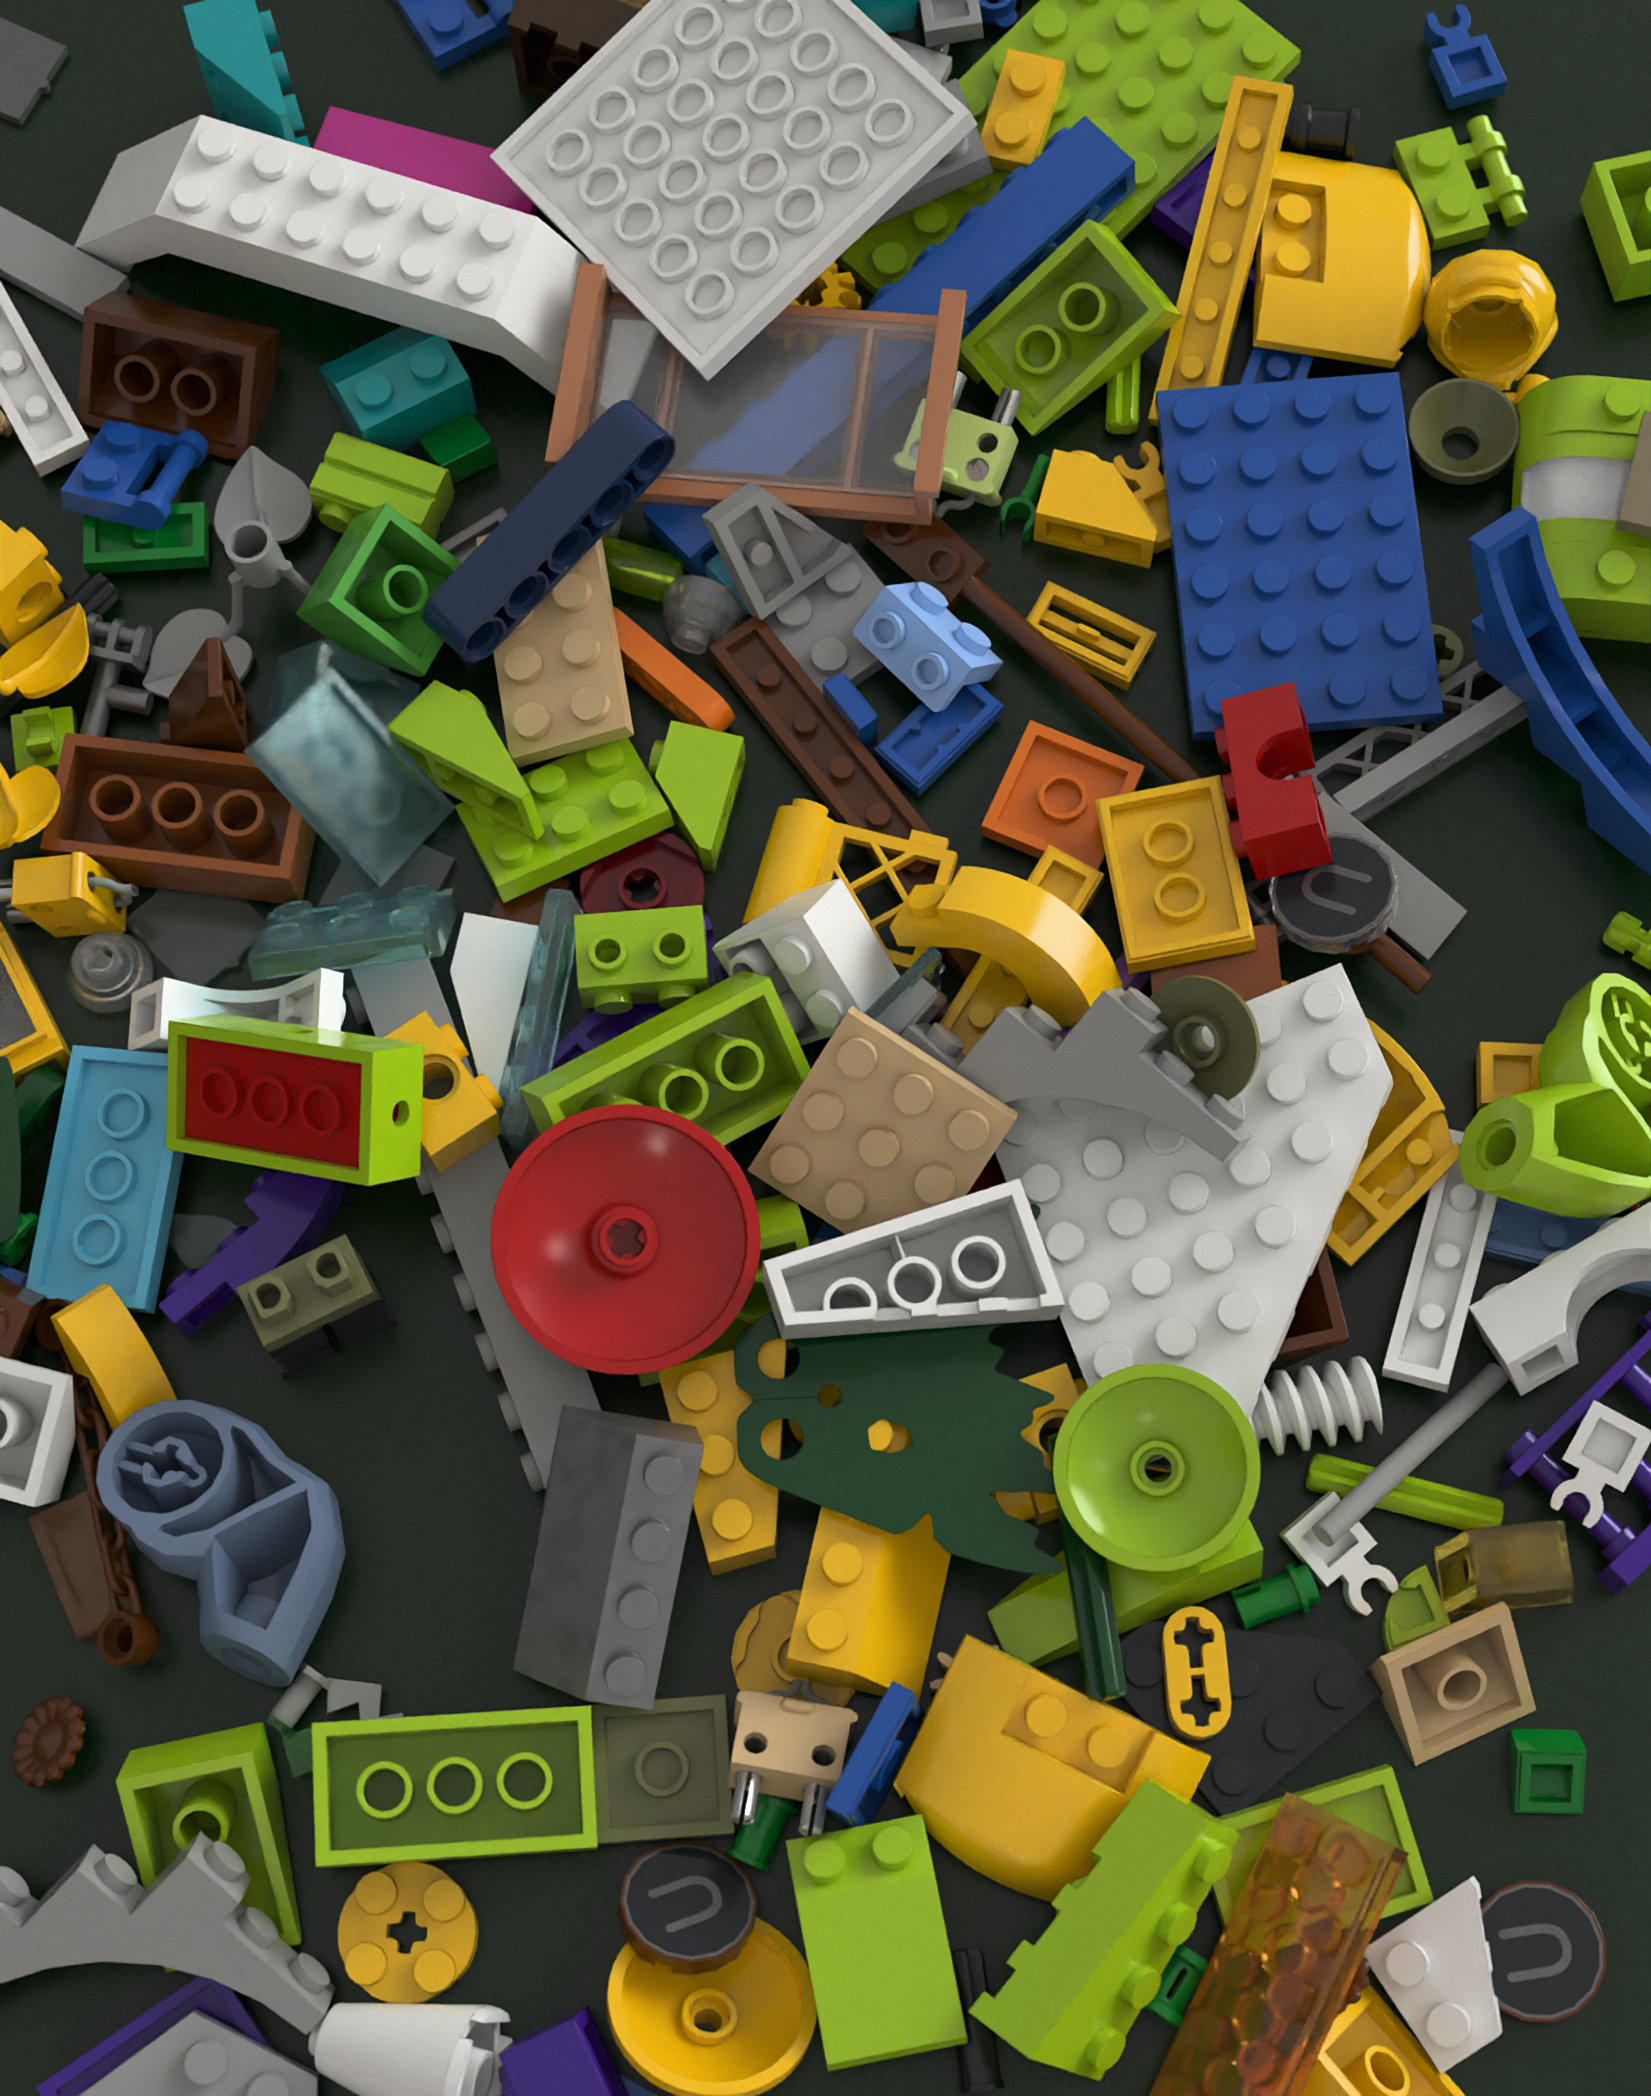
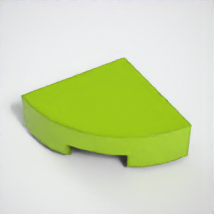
(1412, 1611)

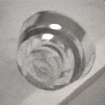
(699, 612)
(108, 970)

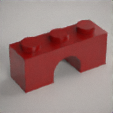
(1278, 819)

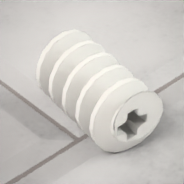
(1317, 1404)

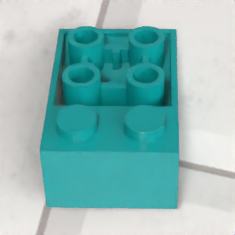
(240, 71)

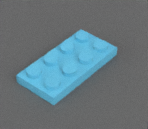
(108, 1181)

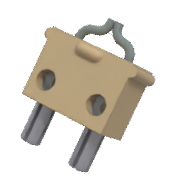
(788, 1750)

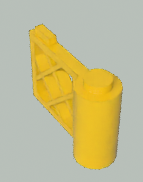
(807, 852)

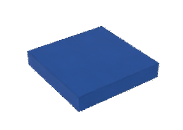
(876, 1759)

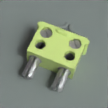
(966, 466)

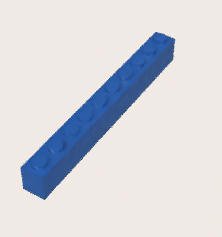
(987, 255)

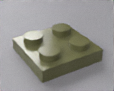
(662, 1770)

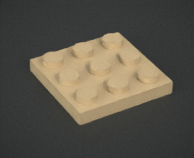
(880, 1130)

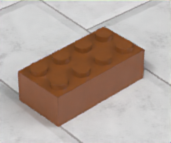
(179, 819)

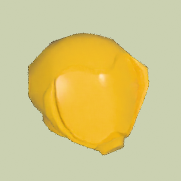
(1490, 316)

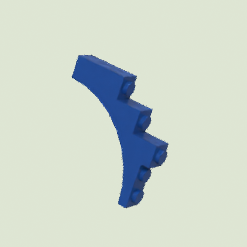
(1572, 716)

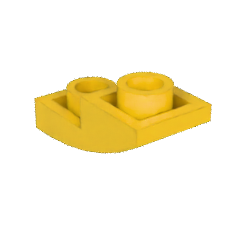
(112, 1353)

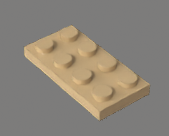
(564, 669)

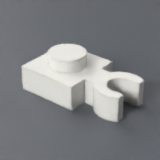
(1605, 1451)
(1341, 1559)

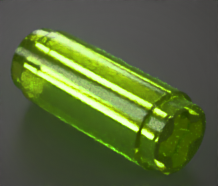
(639, 568)

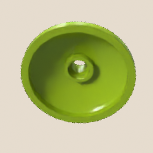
(1104, 1461)

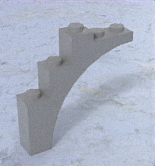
(1100, 1060)
(181, 1921)

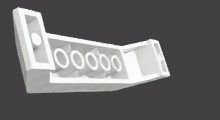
(342, 238)

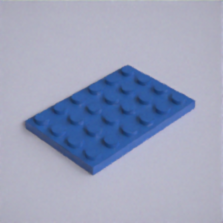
(1298, 550)

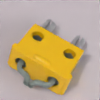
(66, 895)

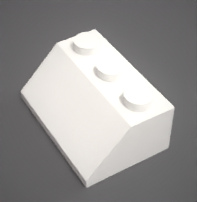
(34, 1432)

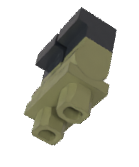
(308, 1292)

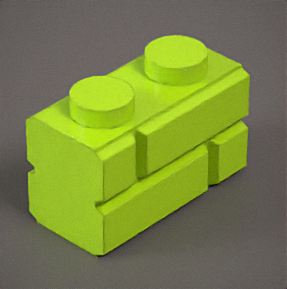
(366, 475)

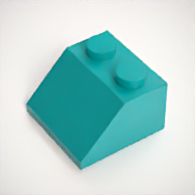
(399, 387)

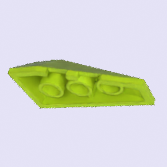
(1038, 1616)

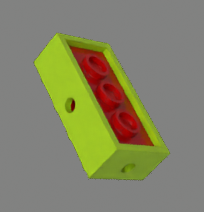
(295, 1098)

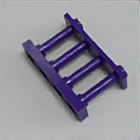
(1624, 1548)

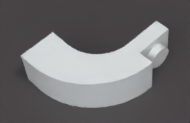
(307, 1001)

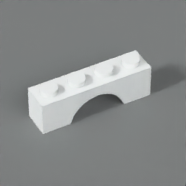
(1537, 1317)

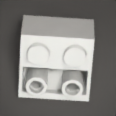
(816, 957)

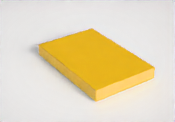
(1175, 875)

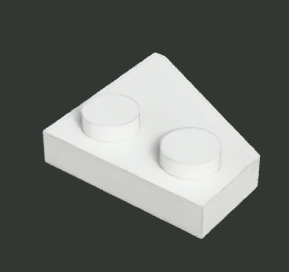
(1441, 1975)

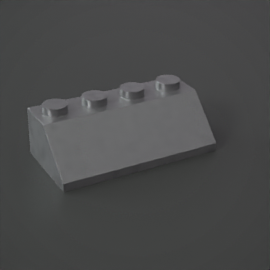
(608, 1555)

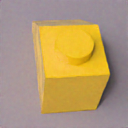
(1093, 511)

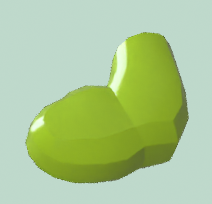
(1587, 1132)

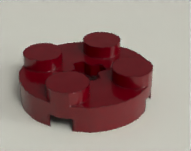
(658, 857)

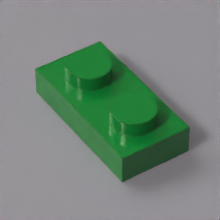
(126, 548)

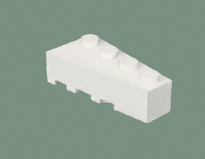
(925, 1270)

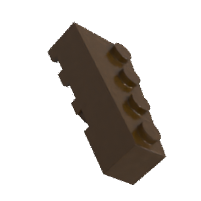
(558, 37)

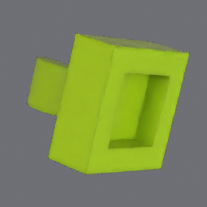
(40, 736)

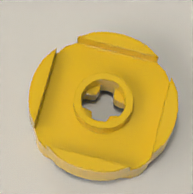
(374, 1957)

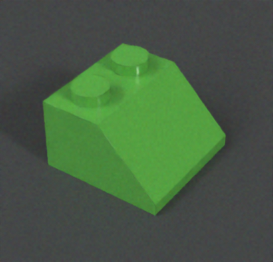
(377, 590)

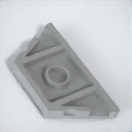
(206, 2060)

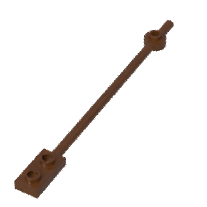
(955, 569)

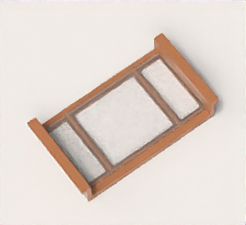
(817, 408)

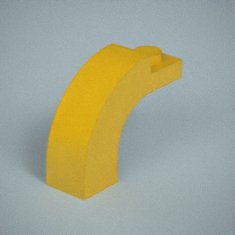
(1018, 927)

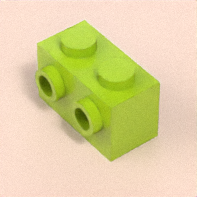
(641, 957)

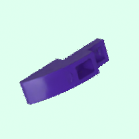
(291, 1220)

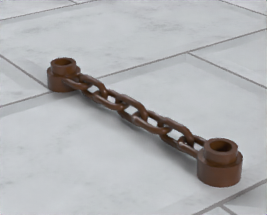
(123, 1636)

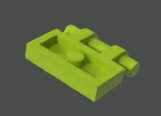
(1444, 189)

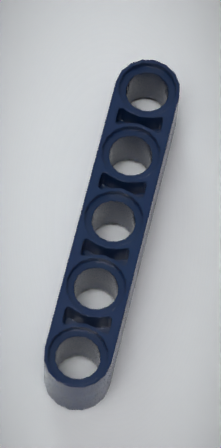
(549, 531)

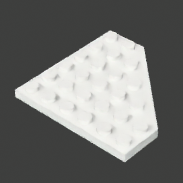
(1196, 1255)

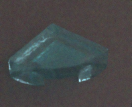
(197, 1237)

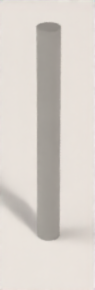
(1409, 1454)

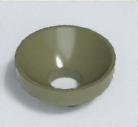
(1468, 409)

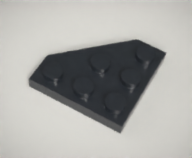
(1284, 1704)

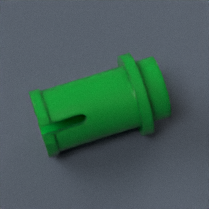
(1276, 1596)
(758, 1840)

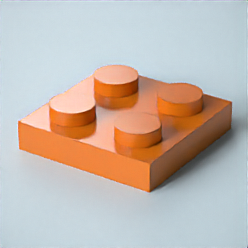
(1053, 792)

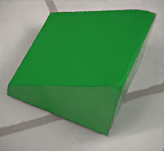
(459, 447)
(1547, 1771)

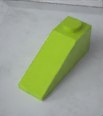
(465, 756)

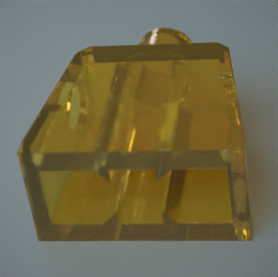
(1507, 1564)

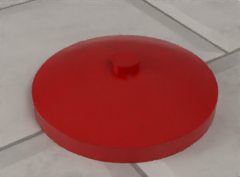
(625, 1239)

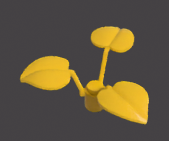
(37, 668)

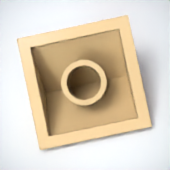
(1455, 1683)

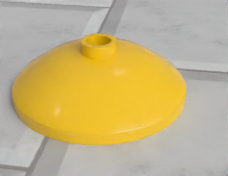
(755, 2002)

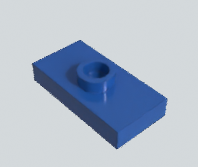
(932, 741)

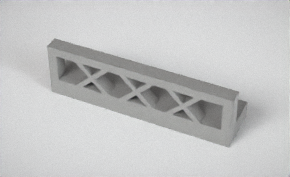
(1428, 752)

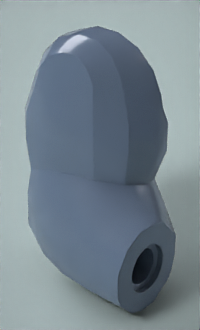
(239, 1518)

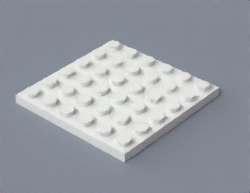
(730, 157)

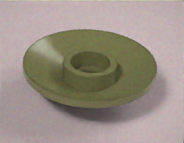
(1202, 1001)

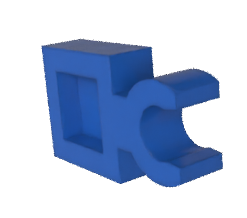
(1462, 65)

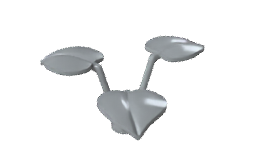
(254, 513)

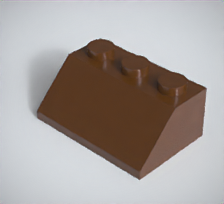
(176, 371)

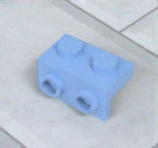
(925, 643)

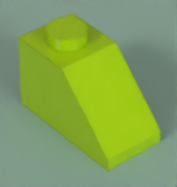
(699, 781)

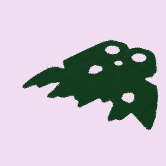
(950, 1401)

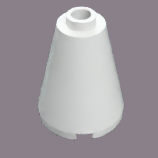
(411, 2048)

